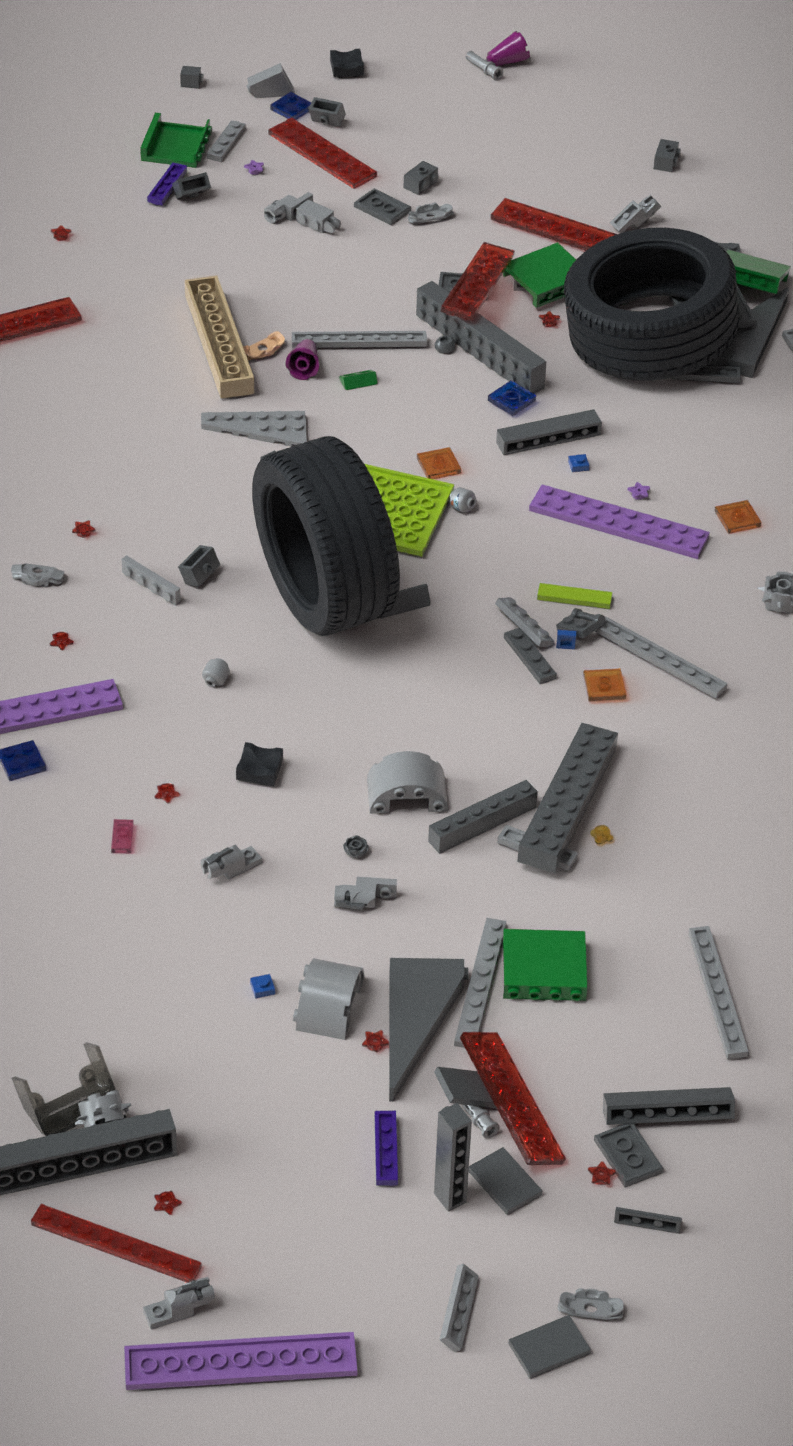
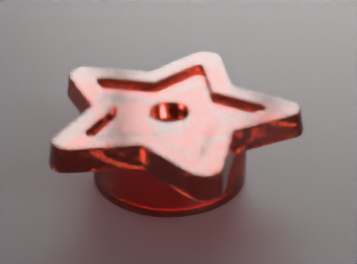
(60, 233)
(549, 319)
(83, 529)
(61, 640)
(171, 793)
(375, 1046)
(601, 1179)
(166, 1197)

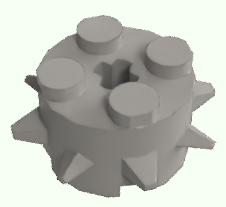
(778, 592)
(102, 1109)

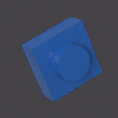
(578, 463)
(566, 639)
(262, 986)

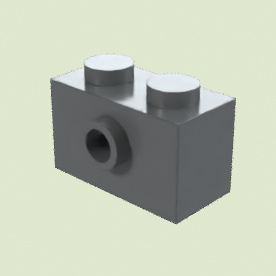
(327, 111)
(667, 155)
(420, 177)
(191, 185)
(199, 565)

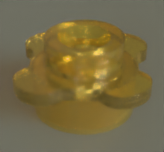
(601, 834)

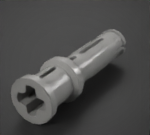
(488, 67)
(482, 1119)

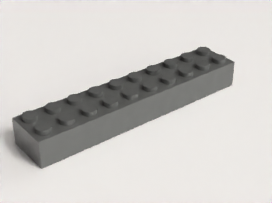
(483, 340)
(567, 798)
(87, 1151)

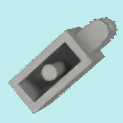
(317, 217)

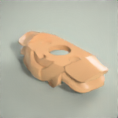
(272, 342)

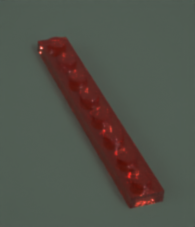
(116, 1243)

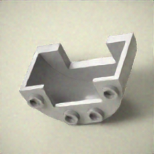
(406, 777)
(327, 998)

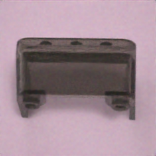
(63, 1111)

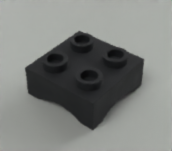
(347, 63)
(259, 764)

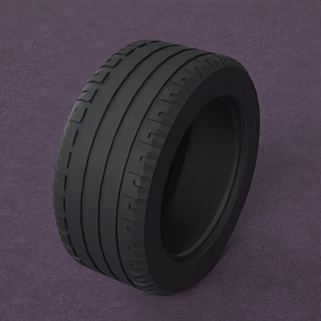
(657, 341)
(326, 535)

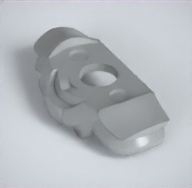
(422, 212)
(26, 573)
(606, 1307)

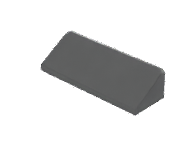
(410, 599)
(647, 1220)

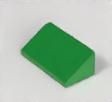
(358, 379)

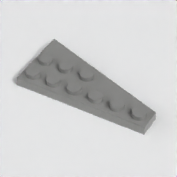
(263, 426)

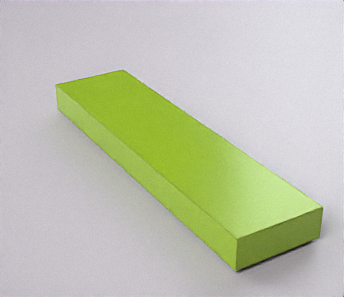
(574, 595)

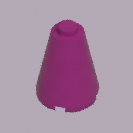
(509, 50)
(303, 360)

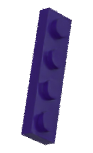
(164, 186)
(386, 1148)

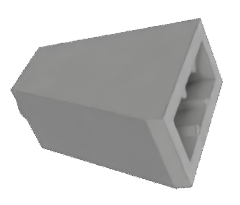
(270, 83)

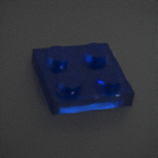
(291, 106)
(511, 398)
(21, 760)

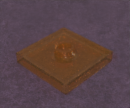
(438, 463)
(737, 516)
(604, 684)

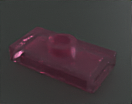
(122, 836)

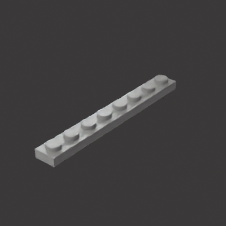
(363, 339)
(662, 658)
(481, 978)
(718, 992)

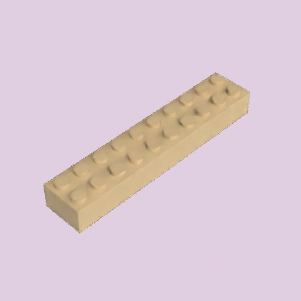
(219, 337)

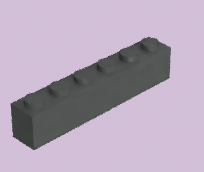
(548, 432)
(482, 816)
(668, 1105)
(452, 1156)

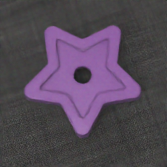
(254, 167)
(638, 491)

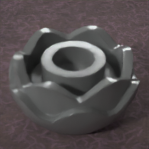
(444, 344)
(355, 846)

